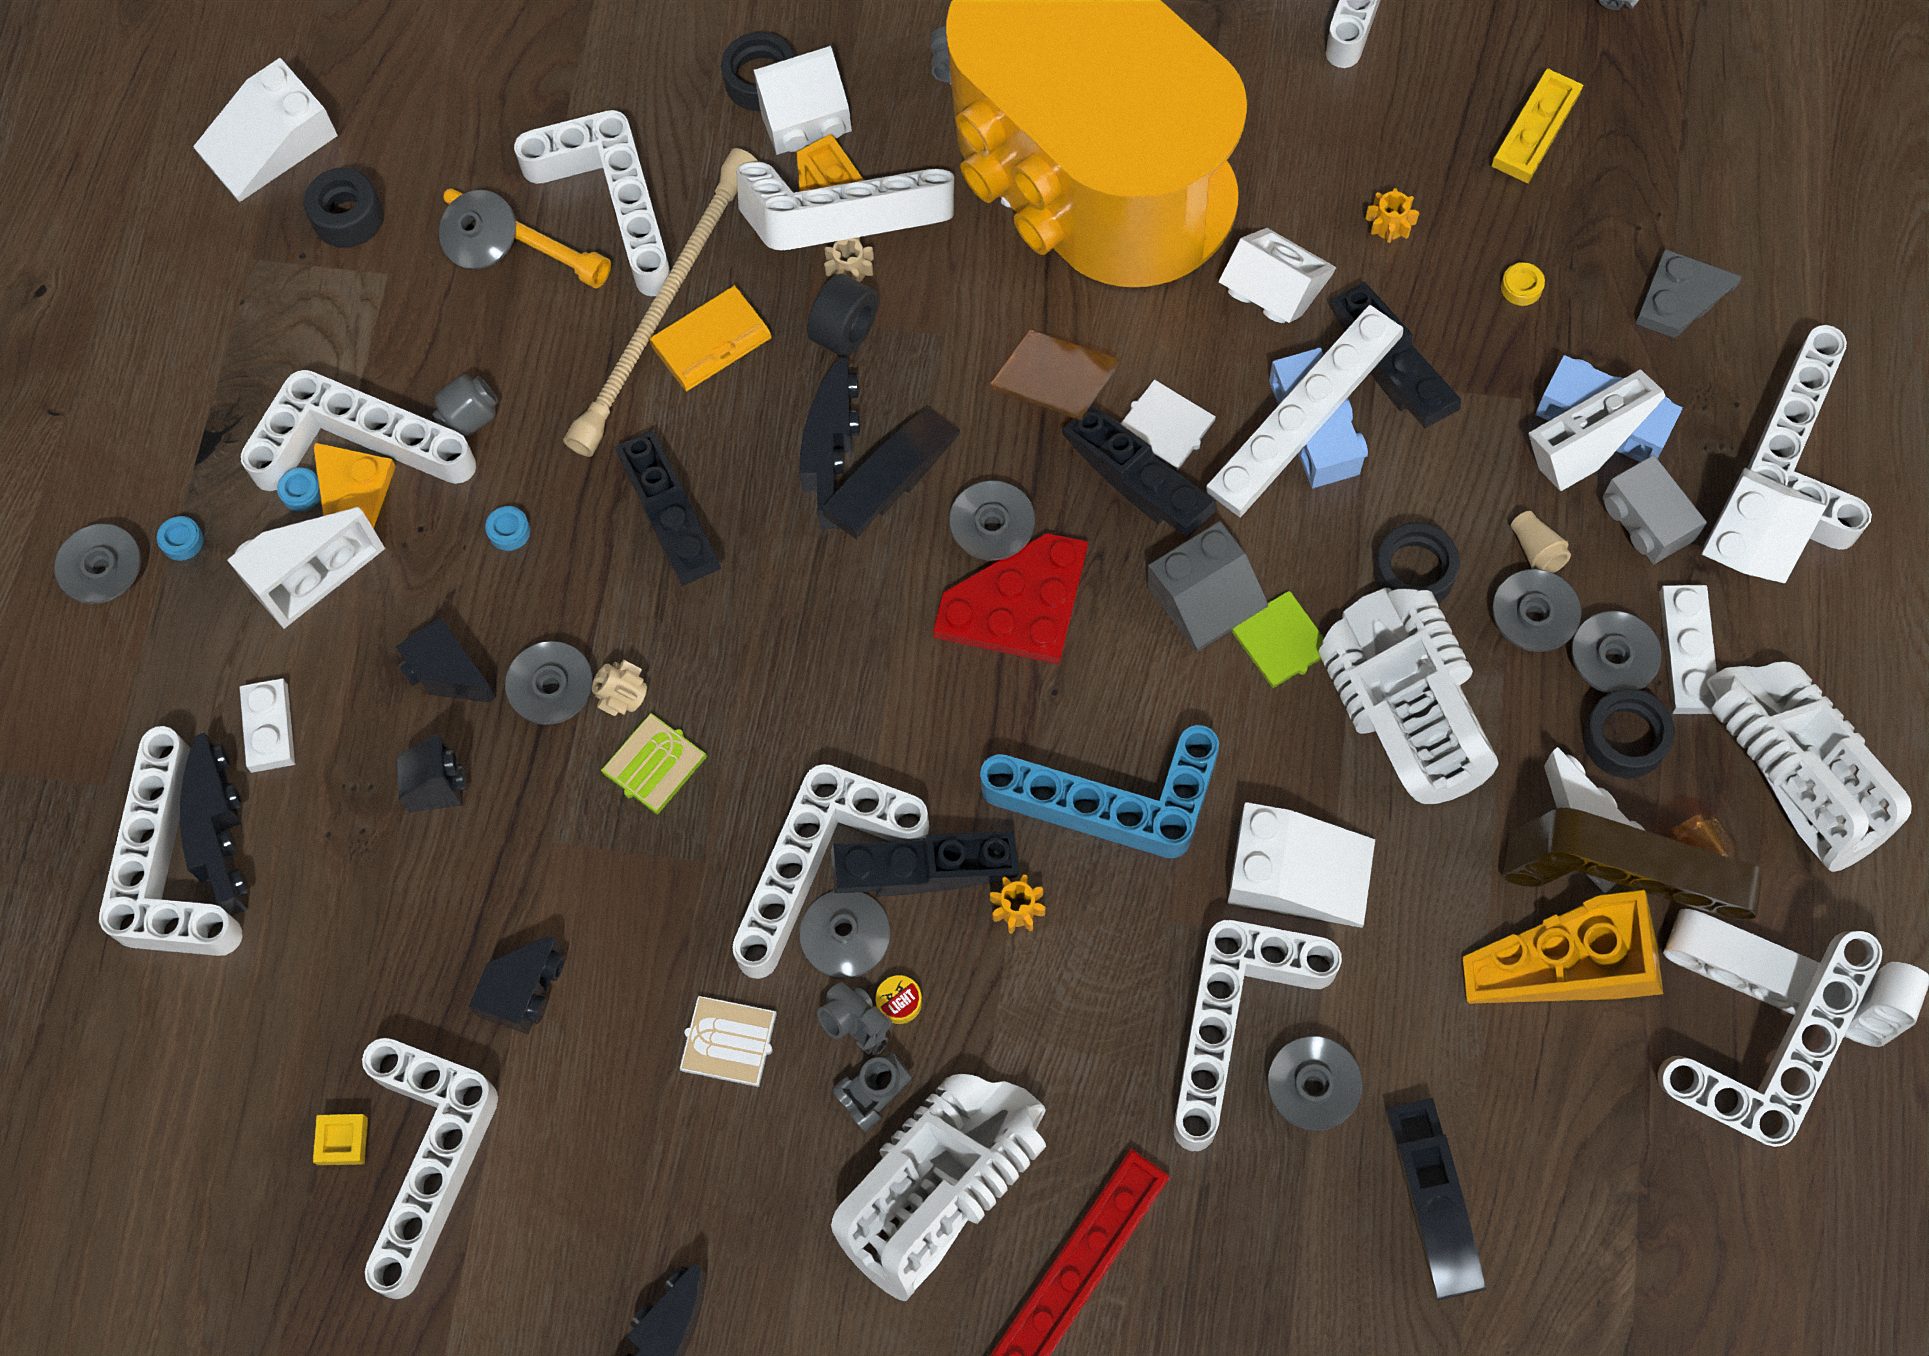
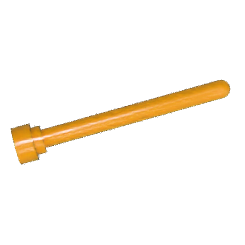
(591, 267)

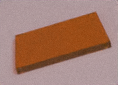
(1055, 374)

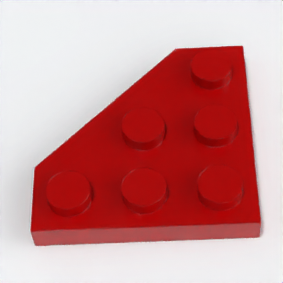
(1018, 602)

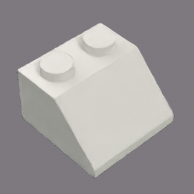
(802, 100)
(1275, 275)
(1763, 527)

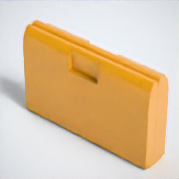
(710, 338)

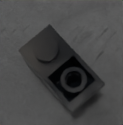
(430, 776)
(516, 985)

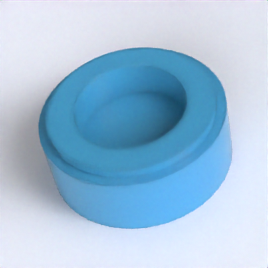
(299, 489)
(507, 528)
(180, 538)

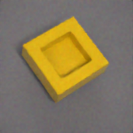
(340, 1139)

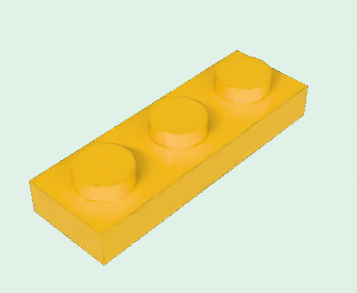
(1537, 125)

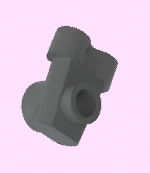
(854, 1013)
(863, 1093)

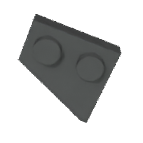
(1683, 292)

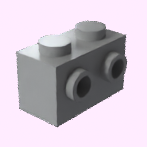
(1653, 510)

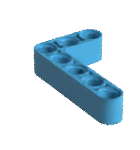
(1110, 800)

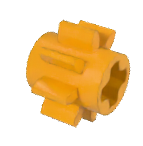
(1392, 215)
(1008, 896)

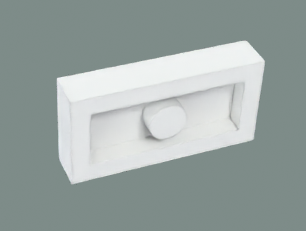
(267, 725)

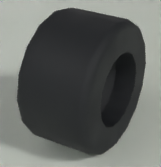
(335, 188)
(842, 315)

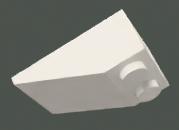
(264, 130)
(305, 561)
(1300, 866)

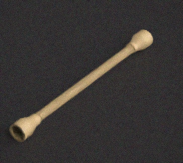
(588, 428)

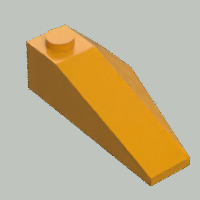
(1583, 955)

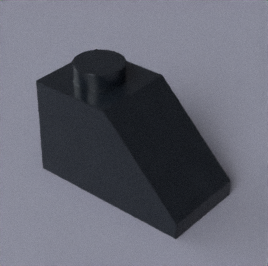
(442, 665)

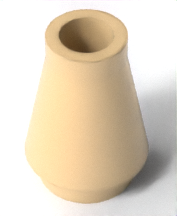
(1540, 543)

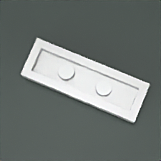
(1688, 647)

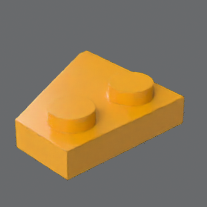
(825, 165)
(352, 480)

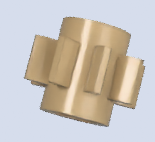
(849, 258)
(619, 688)

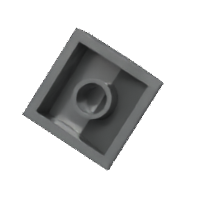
(1206, 586)

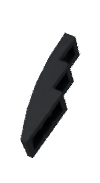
(890, 472)

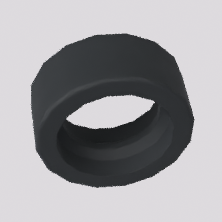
(748, 48)
(1426, 537)
(1647, 708)

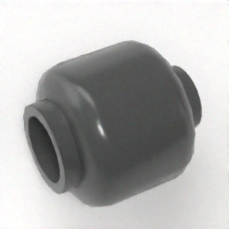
(465, 405)

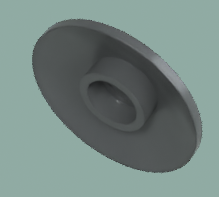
(490, 237)
(986, 504)
(86, 553)
(1540, 593)
(1619, 635)
(538, 668)
(849, 954)
(1321, 1061)

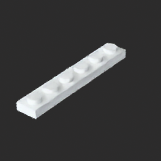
(1304, 411)

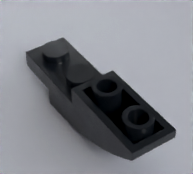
(1403, 371)
(828, 435)
(1137, 474)
(667, 508)
(206, 816)
(924, 866)
(1436, 1199)
(672, 1321)

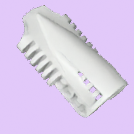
(1403, 679)
(1811, 760)
(946, 1170)

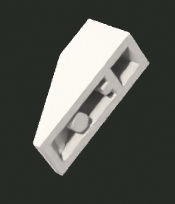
(1593, 430)

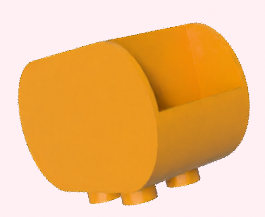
(1098, 131)

